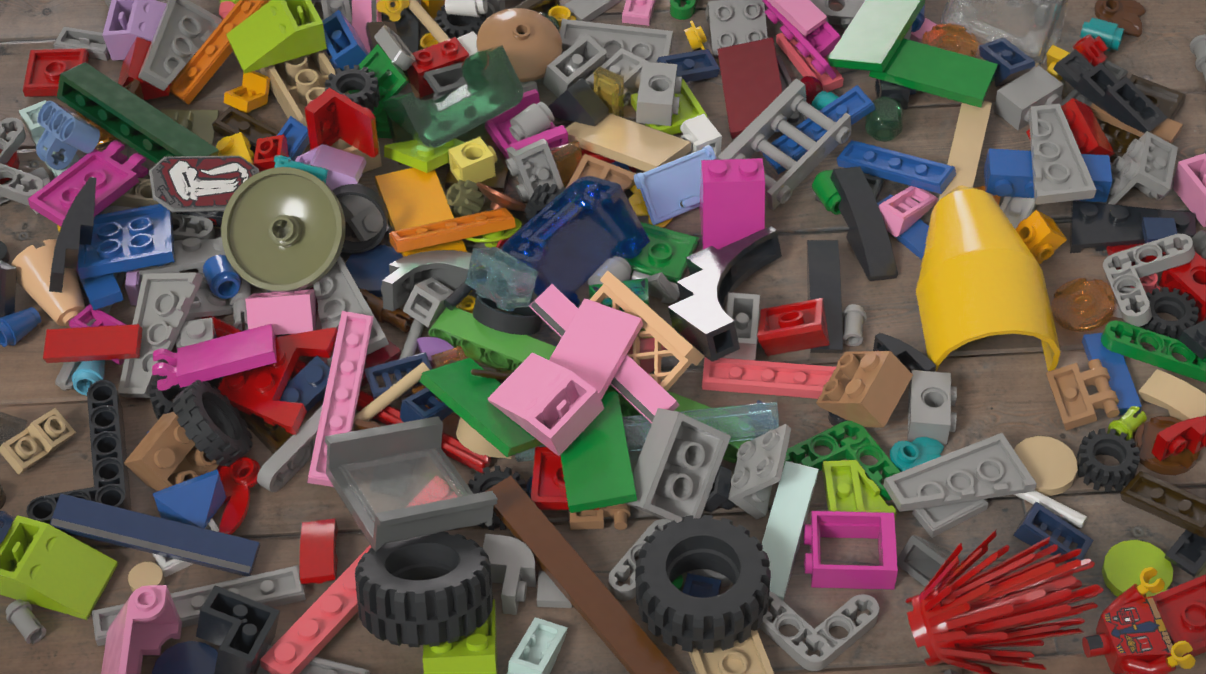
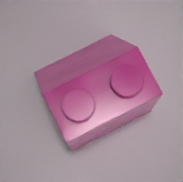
(731, 200)

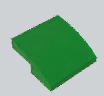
(389, 76)

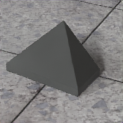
(445, 79)
(922, 559)

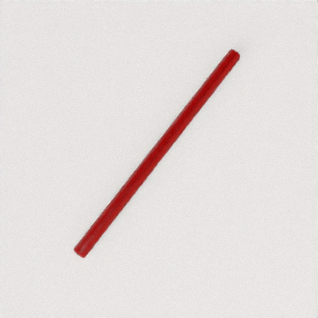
(388, 416)

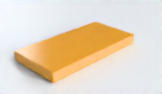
(415, 200)

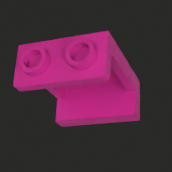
(500, 133)

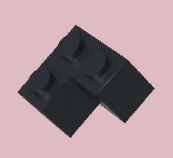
(240, 629)

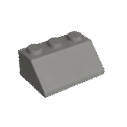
(677, 466)

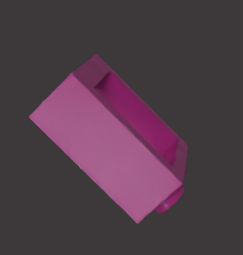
(852, 525)

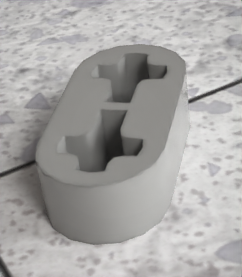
(394, 48)

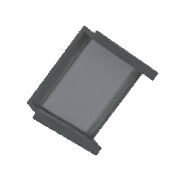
(402, 482)

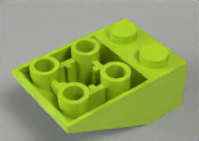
(277, 34)
(52, 568)
(468, 655)

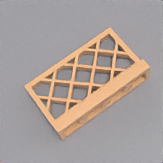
(654, 326)

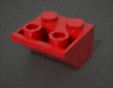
(1085, 129)

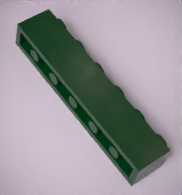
(128, 116)

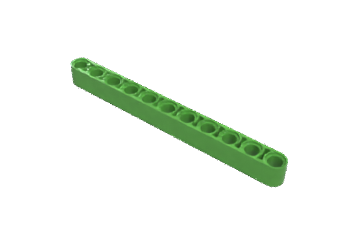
(510, 351)

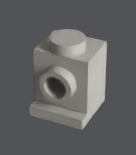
(427, 301)

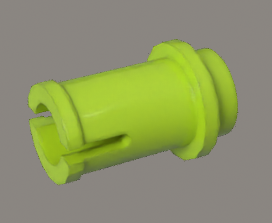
(1127, 423)

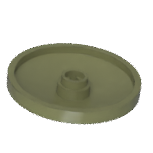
(283, 229)

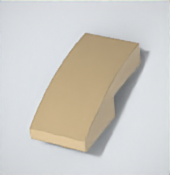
(1175, 395)
(37, 441)

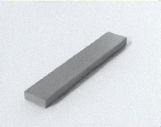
(268, 588)

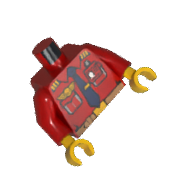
(1134, 634)

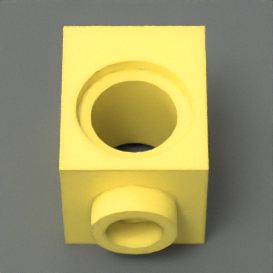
(472, 161)

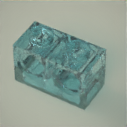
(501, 278)

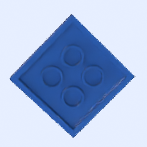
(128, 241)

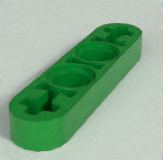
(1163, 345)

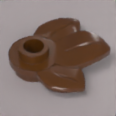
(1122, 12)

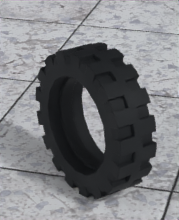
(212, 423)

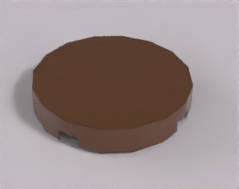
(1145, 439)

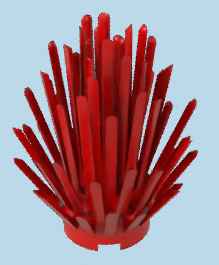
(983, 609)

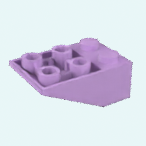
(130, 20)

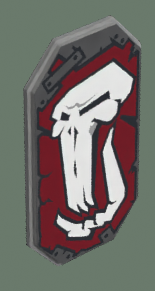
(198, 181)

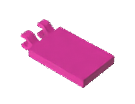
(113, 179)
(216, 357)

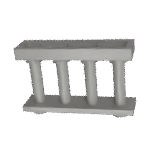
(775, 119)

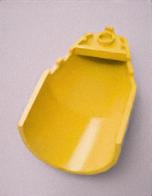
(980, 279)

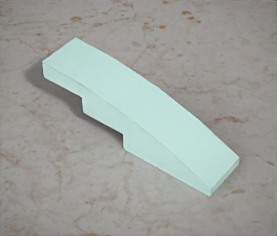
(787, 523)
(538, 648)

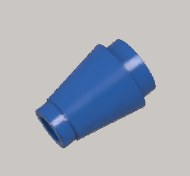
(18, 325)

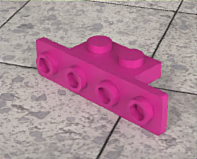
(816, 44)

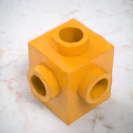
(1040, 235)

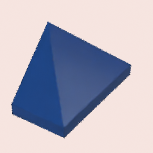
(192, 501)

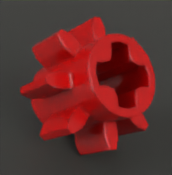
(1091, 49)

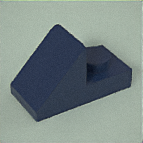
(1010, 60)

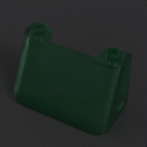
(489, 91)

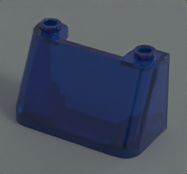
(578, 235)

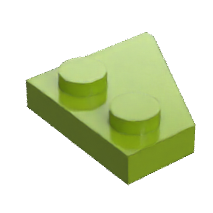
(418, 156)
(850, 489)

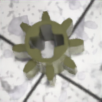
(465, 198)

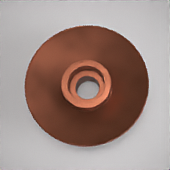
(500, 200)

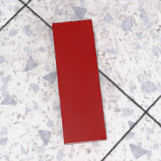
(92, 343)

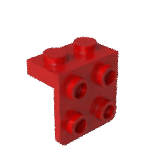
(337, 117)

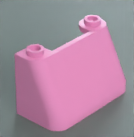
(140, 629)

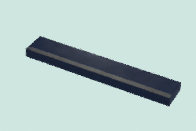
(155, 535)

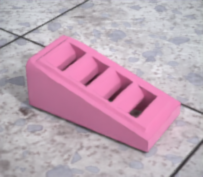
(902, 211)

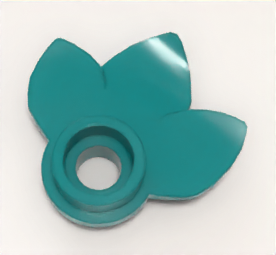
(911, 454)

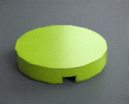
(1127, 561)

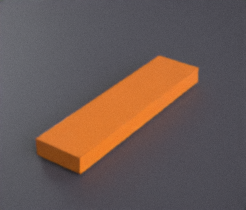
(451, 230)

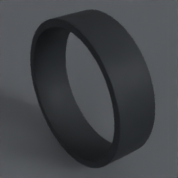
(375, 198)
(513, 324)

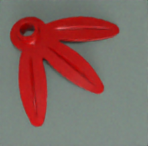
(237, 484)

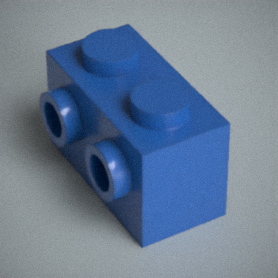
(342, 42)

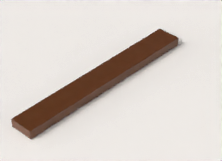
(578, 582)

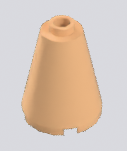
(34, 274)

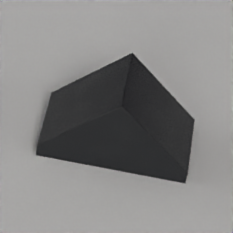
(579, 105)

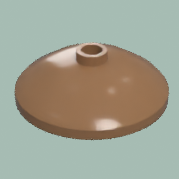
(527, 51)

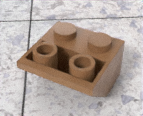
(865, 387)
(168, 456)

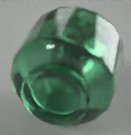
(886, 119)

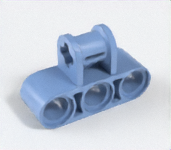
(64, 134)

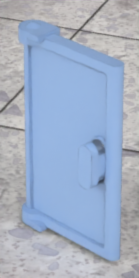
(672, 183)

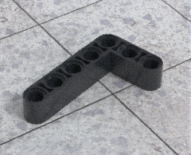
(107, 452)

